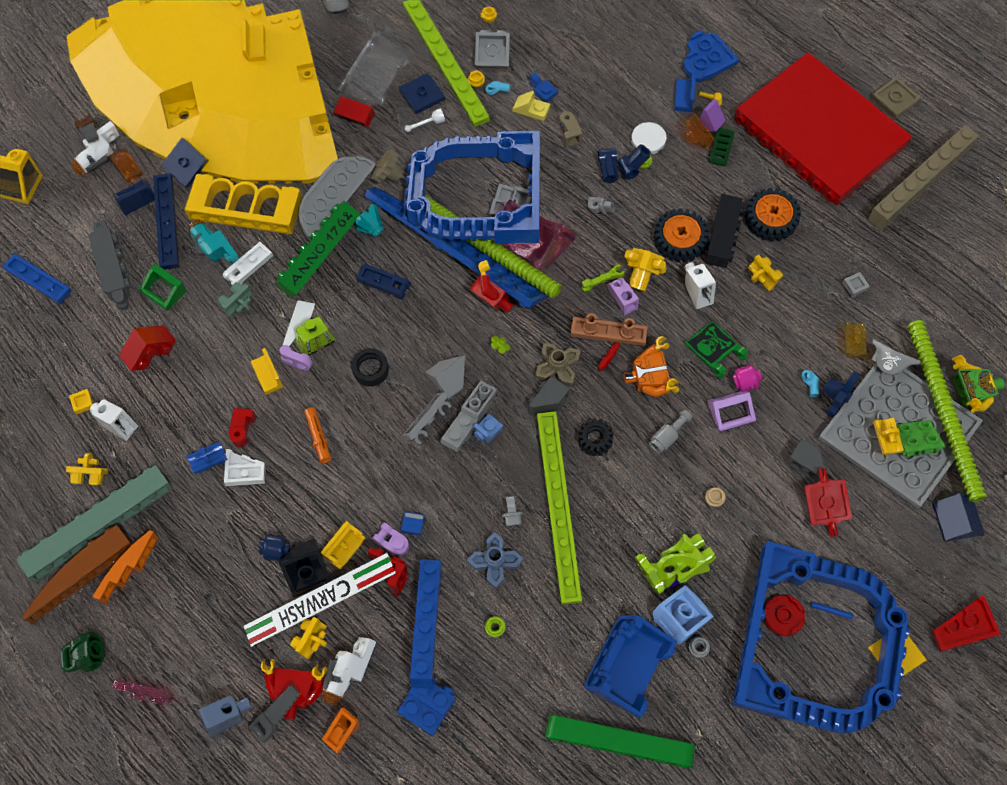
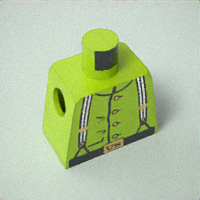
(313, 336)

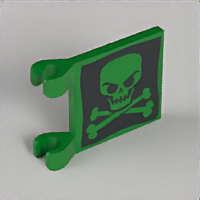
(713, 346)

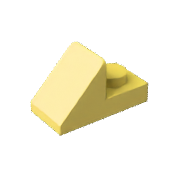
(531, 107)

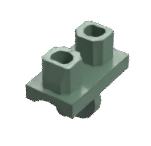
(238, 301)

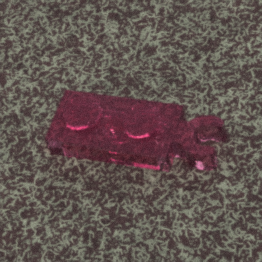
(139, 692)

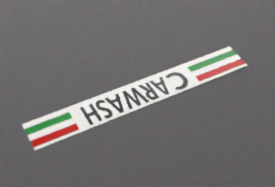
(319, 599)

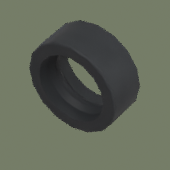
(370, 380)

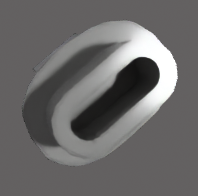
(602, 205)
(512, 517)

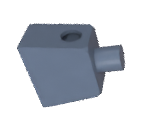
(215, 717)

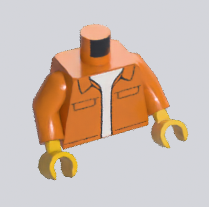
(651, 371)

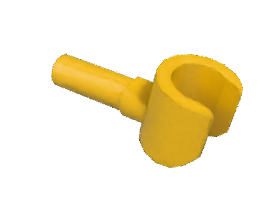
(717, 96)

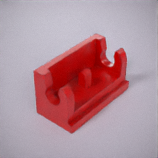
(354, 111)

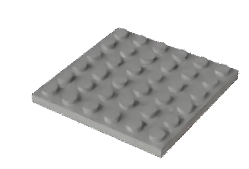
(907, 401)

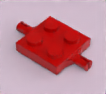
(828, 502)

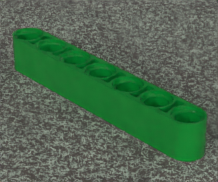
(620, 741)

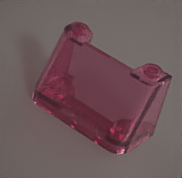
(553, 241)

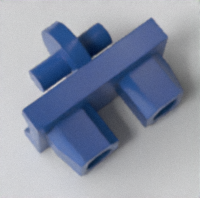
(207, 457)

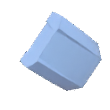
(682, 614)

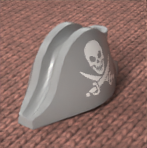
(891, 361)

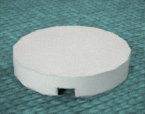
(650, 135)

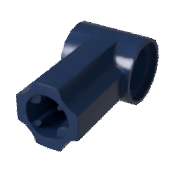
(608, 160)
(630, 164)

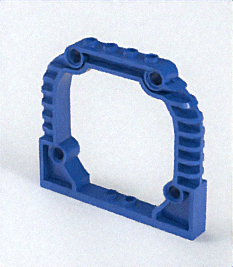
(506, 226)
(754, 688)

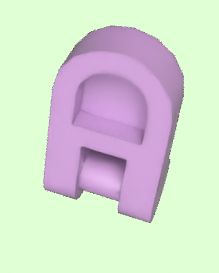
(294, 359)
(397, 545)

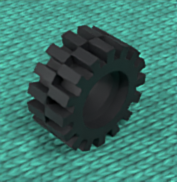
(590, 447)

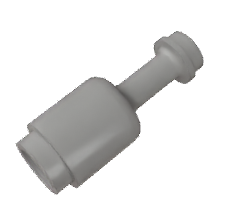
(668, 433)

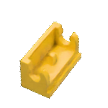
(343, 545)

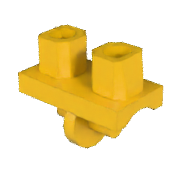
(764, 273)
(888, 436)
(77, 473)
(311, 639)

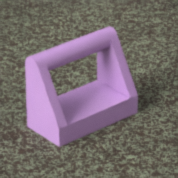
(731, 399)

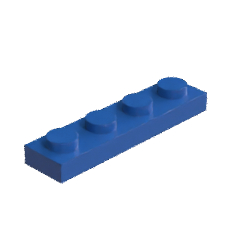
(37, 278)

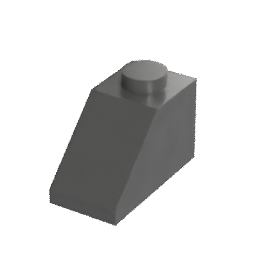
(806, 460)

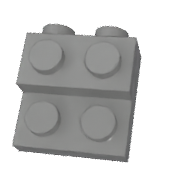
(492, 49)

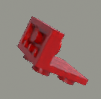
(398, 580)

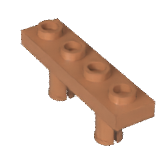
(609, 331)

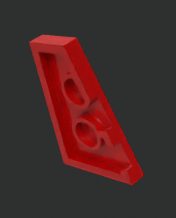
(967, 626)

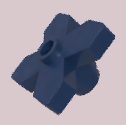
(839, 392)

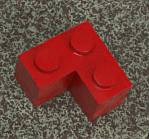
(145, 344)

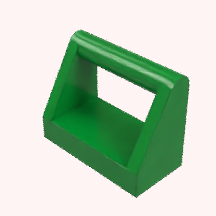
(158, 273)

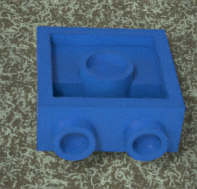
(427, 707)

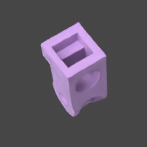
(624, 296)

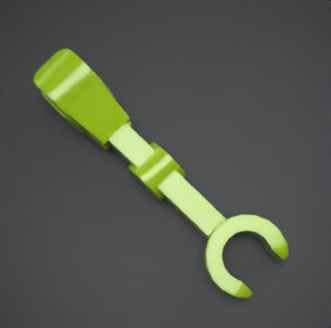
(612, 274)

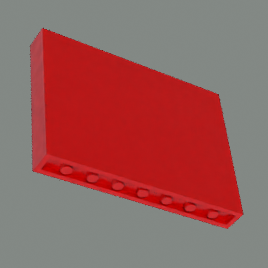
(822, 128)

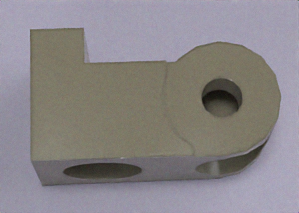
(571, 129)

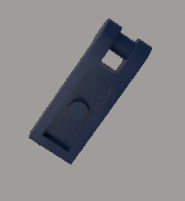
(383, 281)

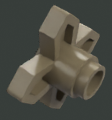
(558, 364)

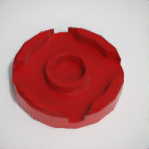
(786, 621)

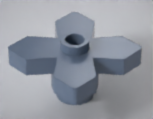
(505, 560)

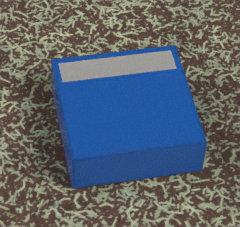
(412, 523)

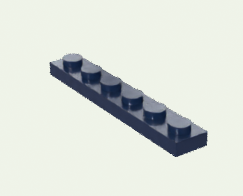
(166, 221)

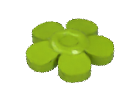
(500, 344)

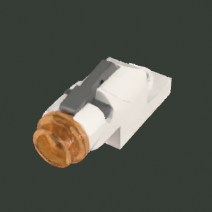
(96, 151)
(344, 668)

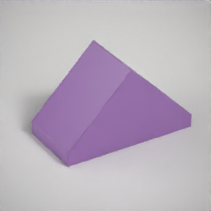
(712, 116)

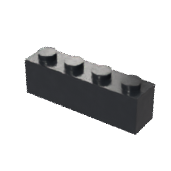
(724, 230)

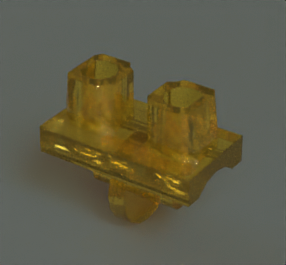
(855, 340)

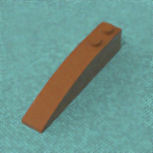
(79, 571)

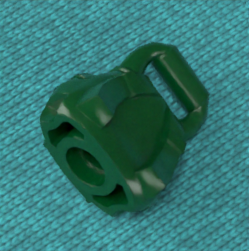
(85, 652)

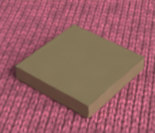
(895, 97)

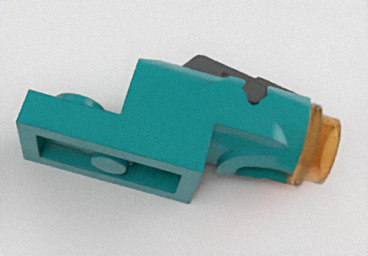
(211, 244)

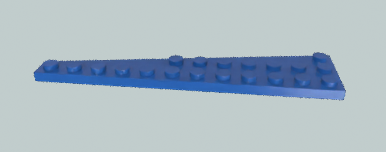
(465, 252)

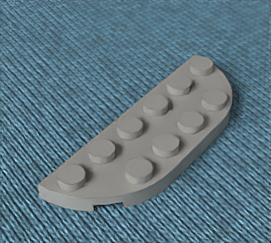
(332, 187)

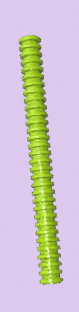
(506, 258)
(946, 411)

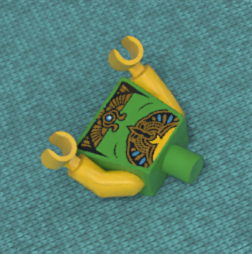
(975, 385)

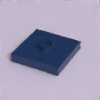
(421, 93)
(184, 162)

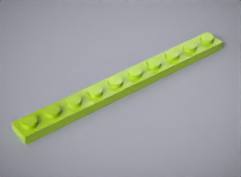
(446, 62)
(559, 509)

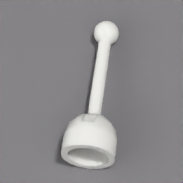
(437, 117)

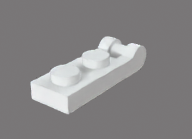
(248, 264)

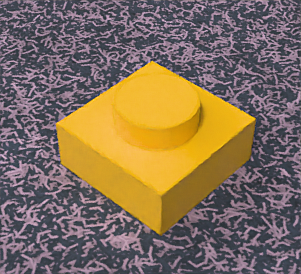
(81, 401)

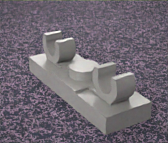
(426, 417)

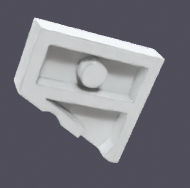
(243, 470)

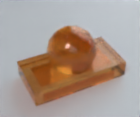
(697, 131)
(126, 165)

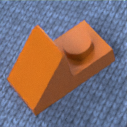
(341, 730)

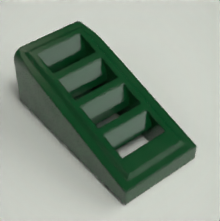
(724, 136)

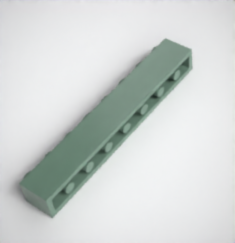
(85, 527)

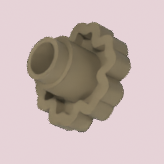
(387, 168)

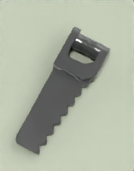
(274, 714)

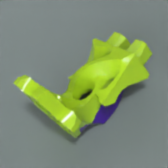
(686, 564)

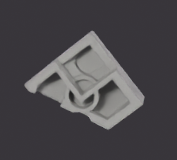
(506, 193)

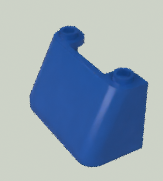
(629, 663)

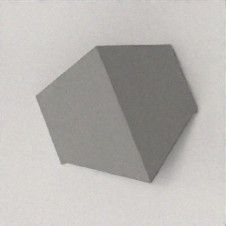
(448, 375)

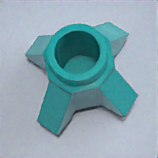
(370, 222)

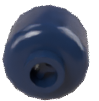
(274, 547)

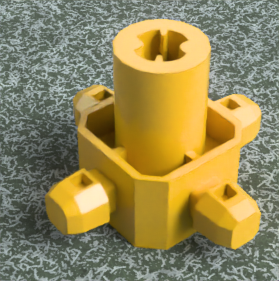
(644, 264)

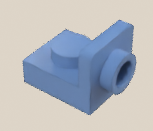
(487, 429)

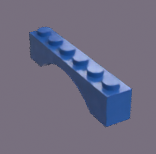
(425, 624)

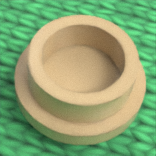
(715, 497)

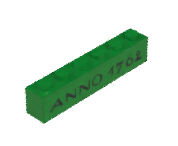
(317, 250)

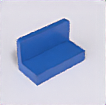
(685, 94)

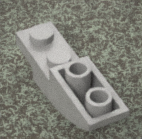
(471, 413)

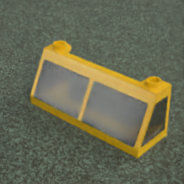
(18, 176)

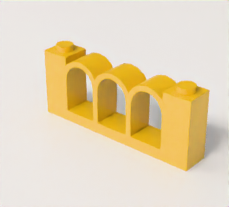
(206, 187)

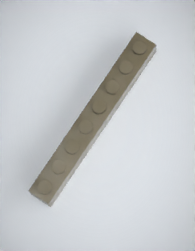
(923, 177)

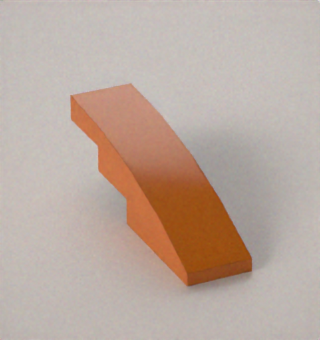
(131, 560)

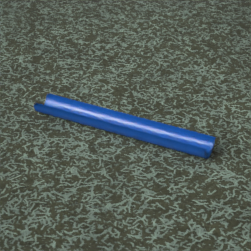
(832, 610)

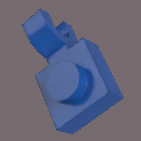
(543, 90)

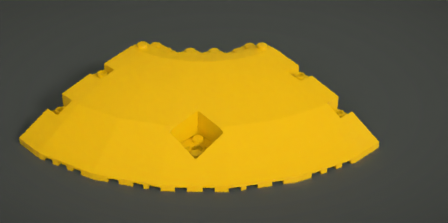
(188, 58)

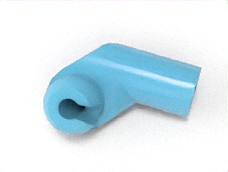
(497, 86)
(812, 381)

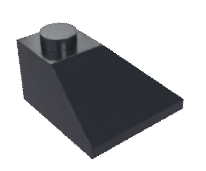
(305, 568)

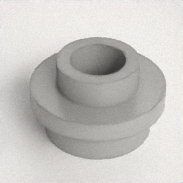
(701, 641)

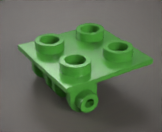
(919, 438)

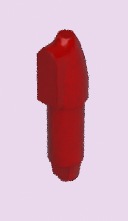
(608, 357)

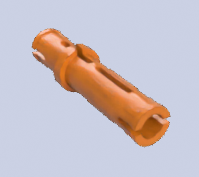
(320, 442)

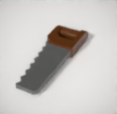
(87, 128)

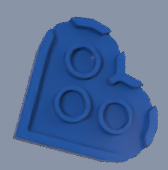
(708, 56)

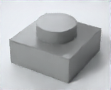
(856, 284)

